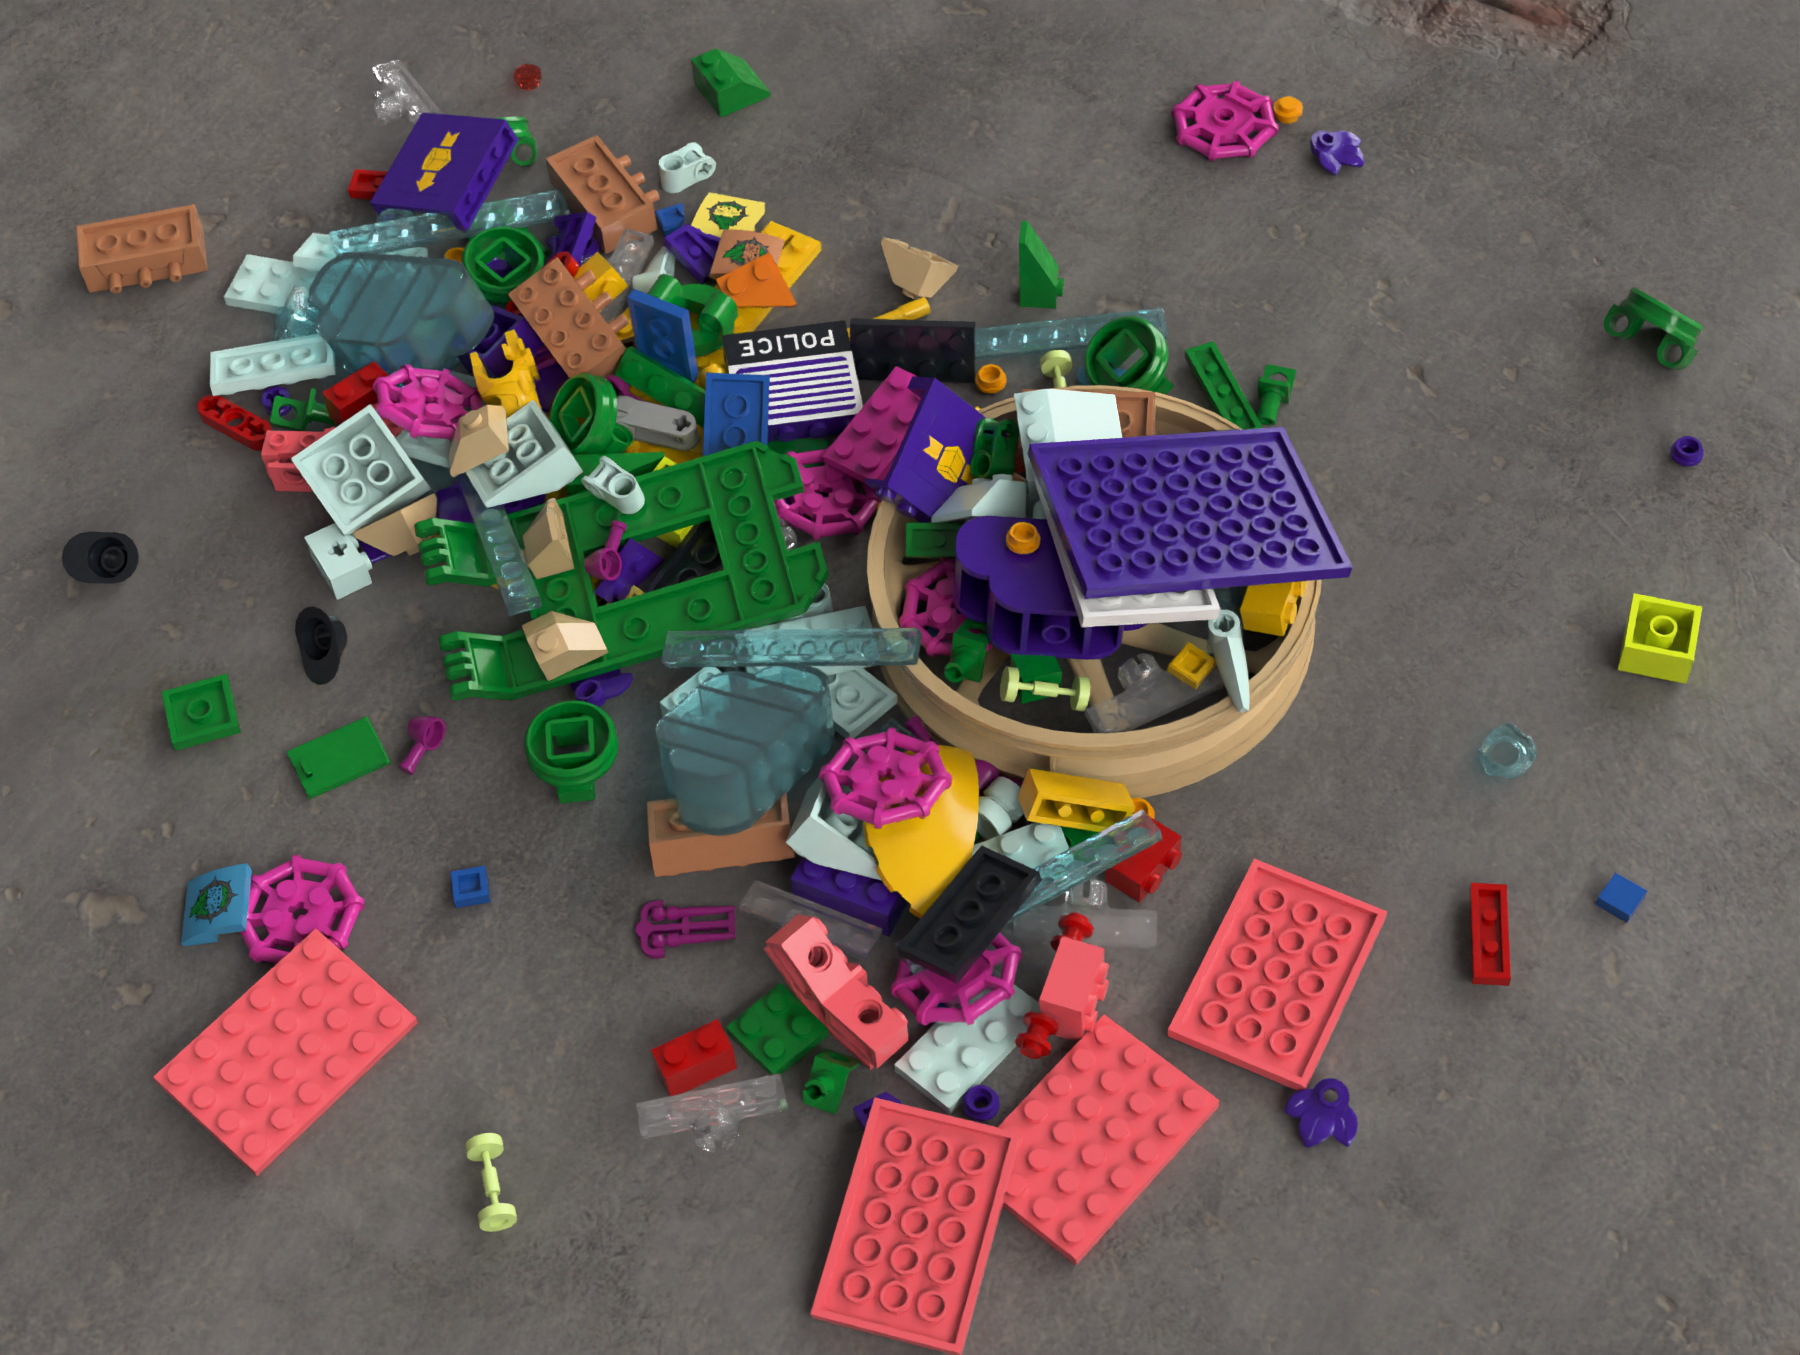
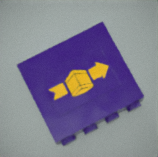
(447, 167)
(933, 453)

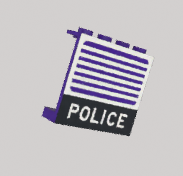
(810, 377)

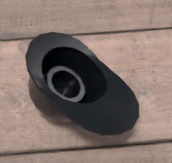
(100, 557)
(320, 643)

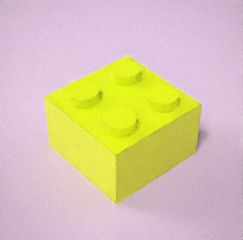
(1660, 638)

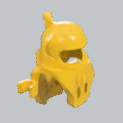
(516, 387)

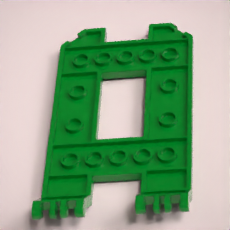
(755, 589)

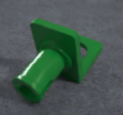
(1274, 392)
(305, 412)
(967, 653)
(828, 1080)

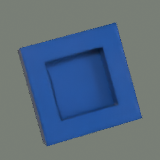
(470, 886)
(1621, 897)

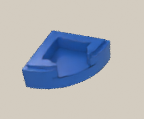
(670, 218)

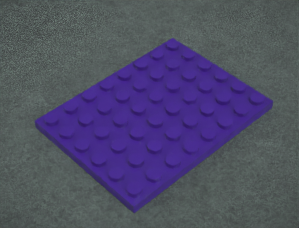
(1186, 512)

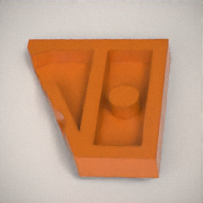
(757, 285)

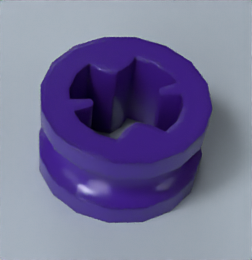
(268, 398)

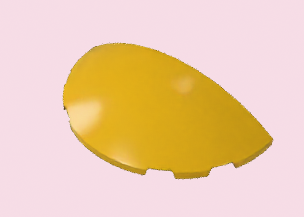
(928, 853)

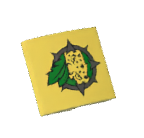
(726, 213)

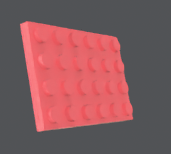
(1277, 975)
(285, 1051)
(1098, 1136)
(916, 1227)

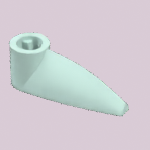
(661, 264)
(1231, 657)

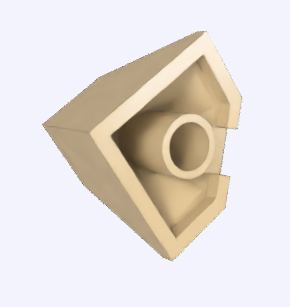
(916, 270)
(478, 438)
(396, 531)
(547, 542)
(563, 642)

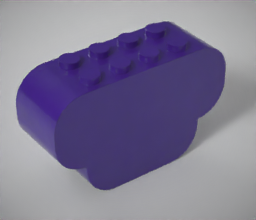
(1023, 594)

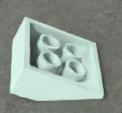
(1062, 417)
(534, 464)
(360, 472)
(829, 837)

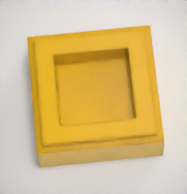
(1191, 665)

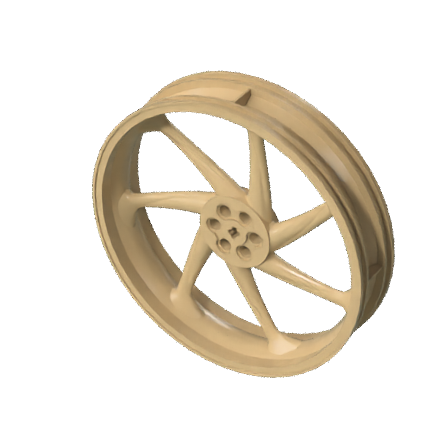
(1144, 759)

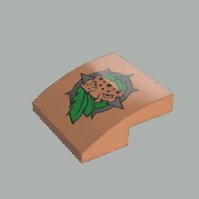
(742, 247)

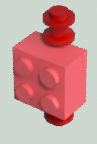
(1070, 990)

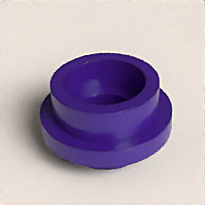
(1687, 451)
(980, 1094)

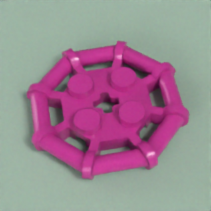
(1238, 105)
(425, 401)
(830, 514)
(940, 609)
(873, 799)
(298, 894)
(952, 994)

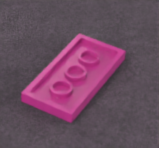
(877, 430)

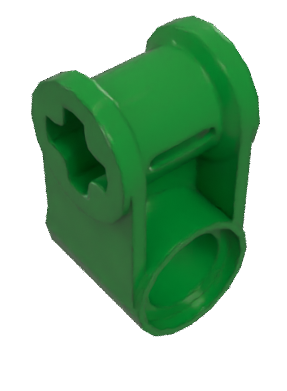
(993, 452)

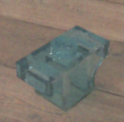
(296, 316)

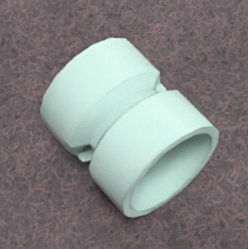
(998, 808)

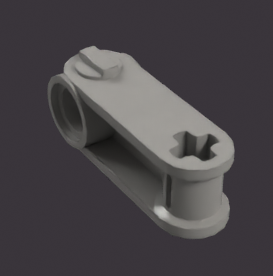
(657, 424)

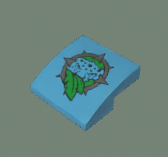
(216, 904)

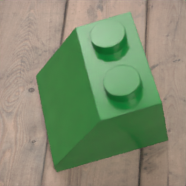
(727, 81)

